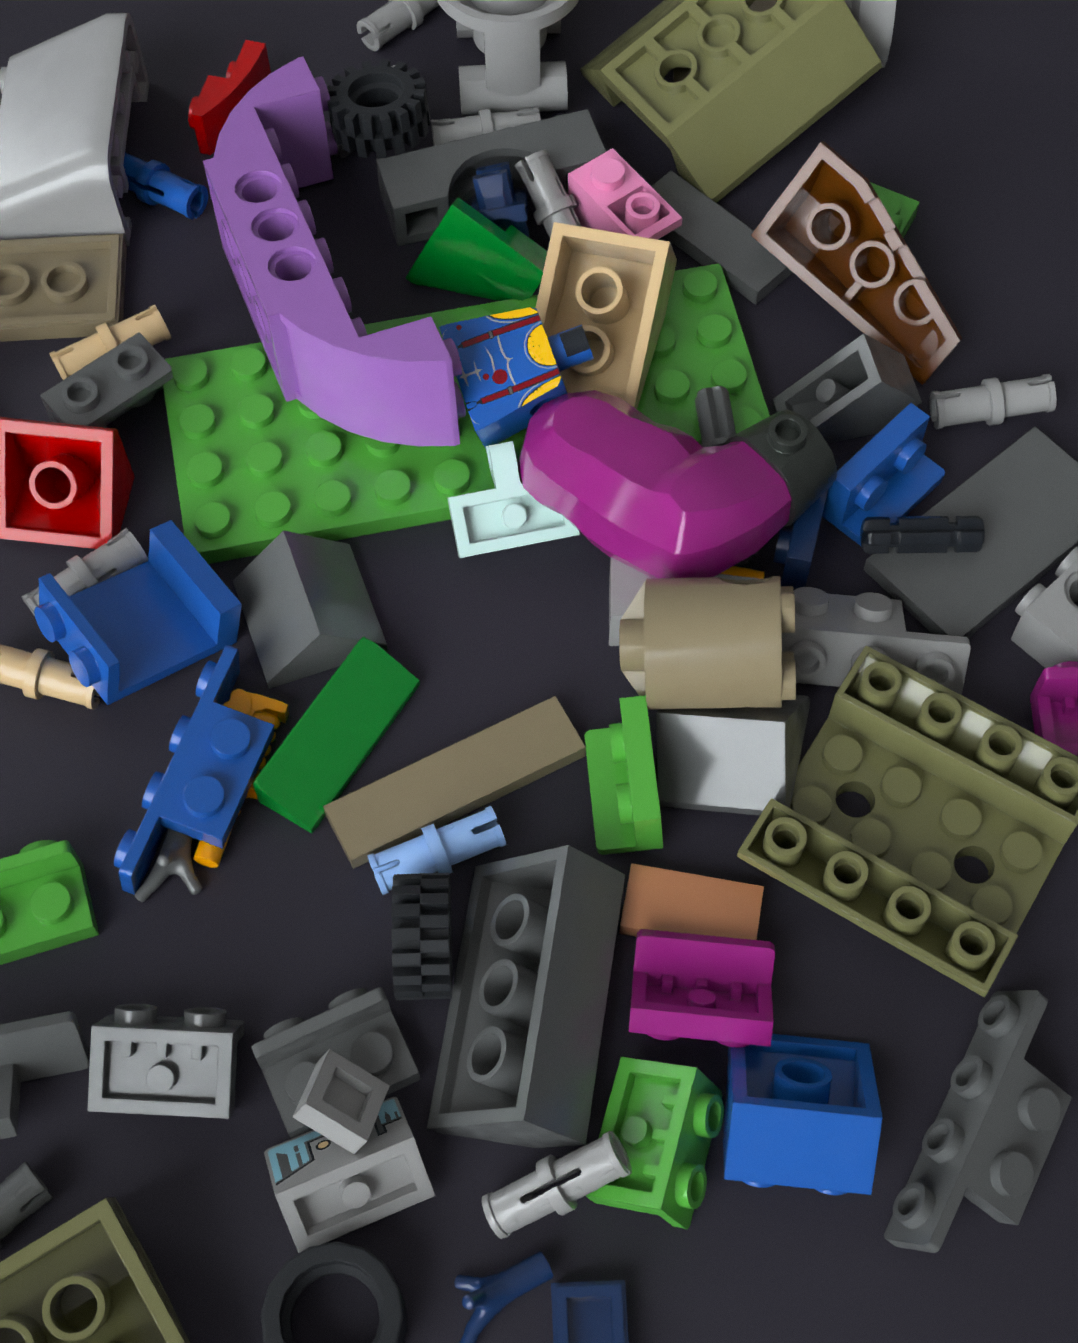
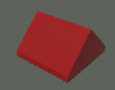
(62, 483)

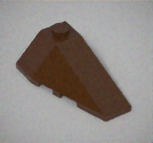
(853, 256)

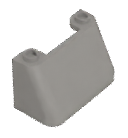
(68, 131)

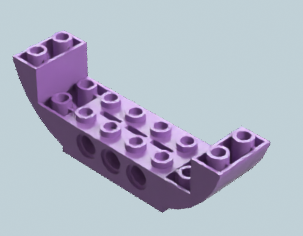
(374, 385)

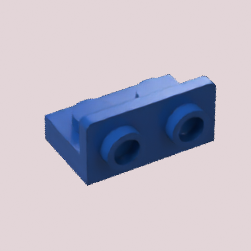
(884, 476)

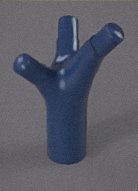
(496, 1291)

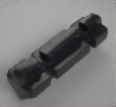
(922, 534)

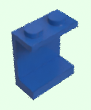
(142, 619)

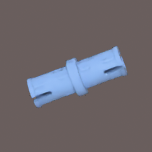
(438, 848)

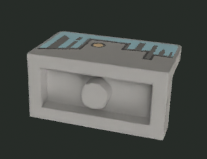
(334, 1192)

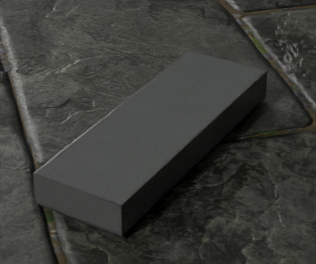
(718, 237)

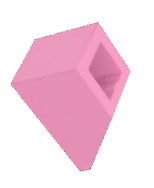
(619, 199)

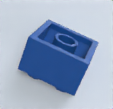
(802, 1115)

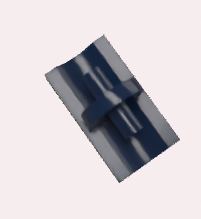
(499, 199)

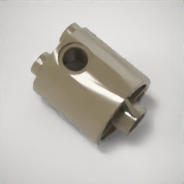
(709, 643)

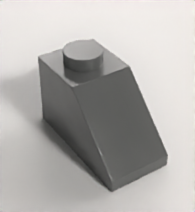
(853, 391)

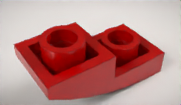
(220, 94)

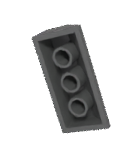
(529, 1001)

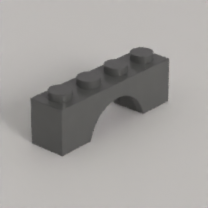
(425, 182)

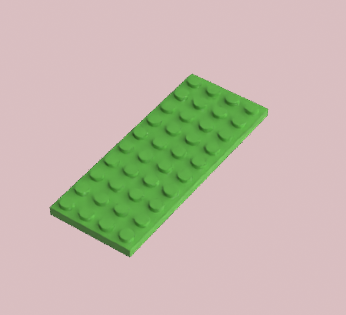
(274, 465)

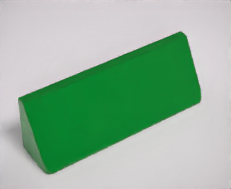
(335, 735)

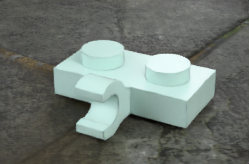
(503, 515)

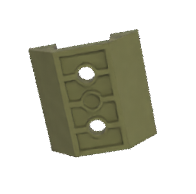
(750, 80)
(939, 788)

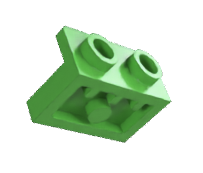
(624, 782)
(43, 900)
(666, 1127)

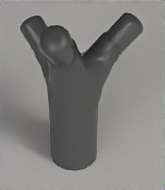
(173, 859)

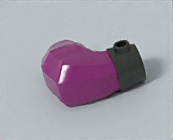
(659, 494)

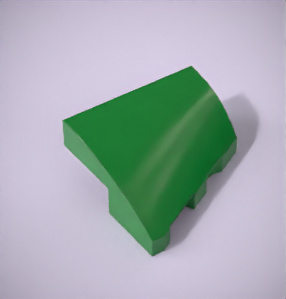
(479, 258)

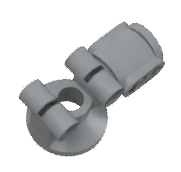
(511, 39)

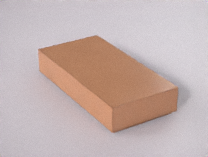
(689, 904)

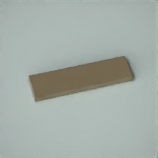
(455, 780)

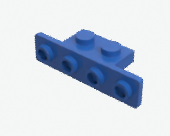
(206, 778)

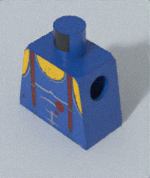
(512, 368)

